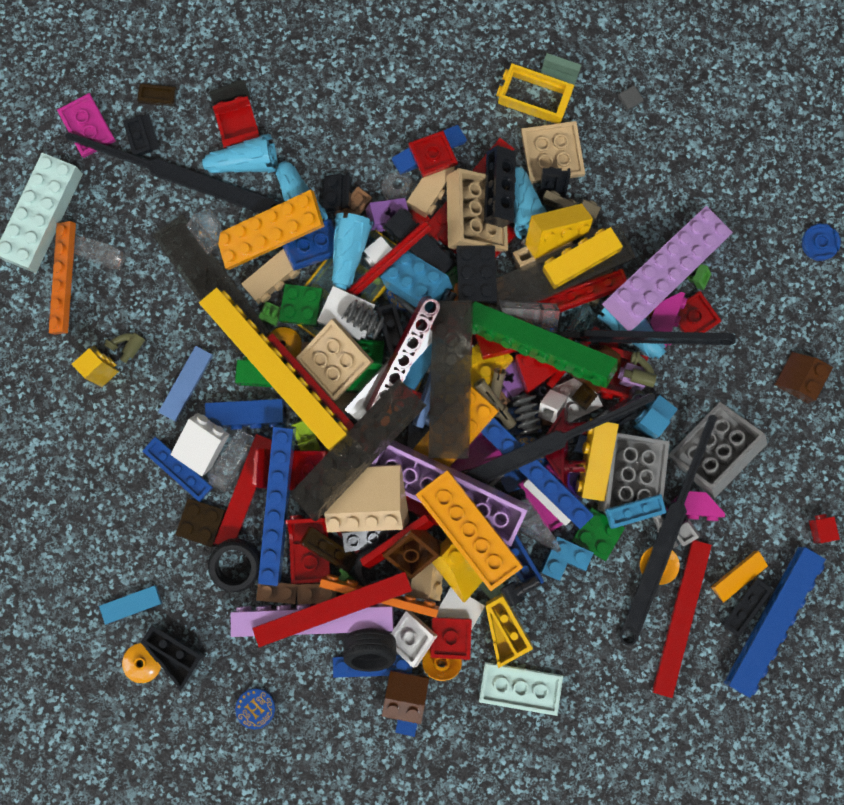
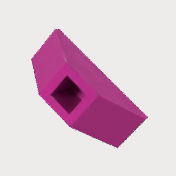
(666, 314)
(701, 505)

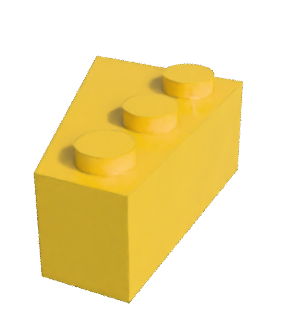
(556, 228)
(95, 366)
(507, 632)

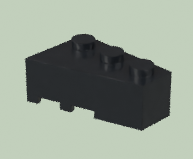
(173, 654)

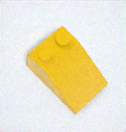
(456, 570)

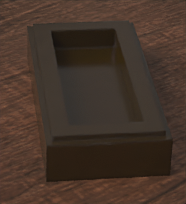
(157, 95)

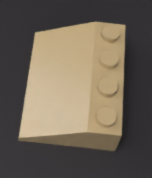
(466, 213)
(371, 503)

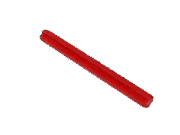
(392, 256)

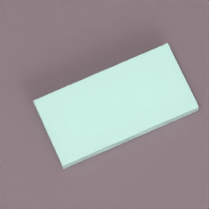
(521, 688)

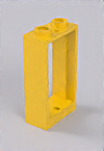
(540, 80)

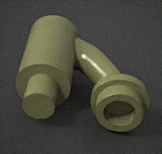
(130, 349)
(641, 377)

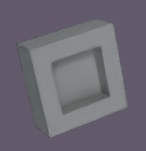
(687, 533)

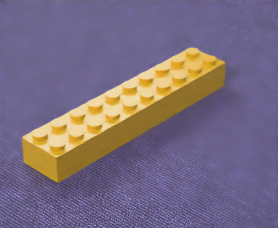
(271, 366)

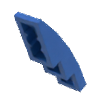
(405, 161)

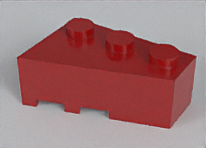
(533, 372)

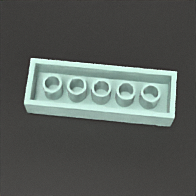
(38, 212)

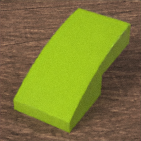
(305, 437)

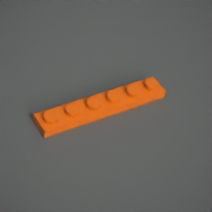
(62, 278)
(407, 602)

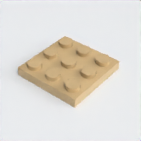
(552, 147)
(334, 359)

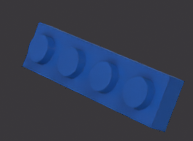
(182, 474)
(341, 669)

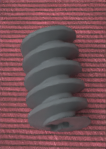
(364, 319)
(526, 413)

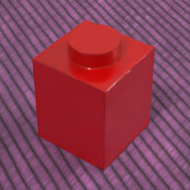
(824, 529)

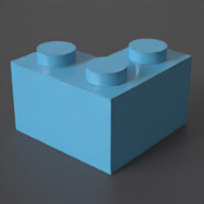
(655, 418)
(570, 554)

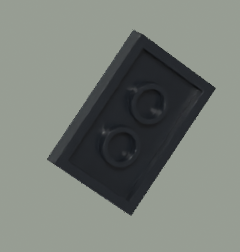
(476, 274)

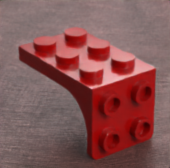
(302, 464)
(304, 564)

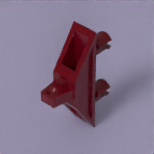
(559, 458)

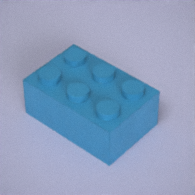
(415, 279)

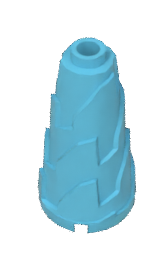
(249, 156)
(293, 184)
(526, 203)
(349, 243)
(650, 350)

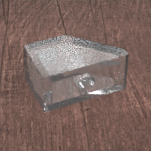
(205, 229)

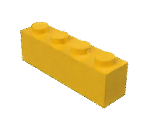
(582, 258)
(598, 455)

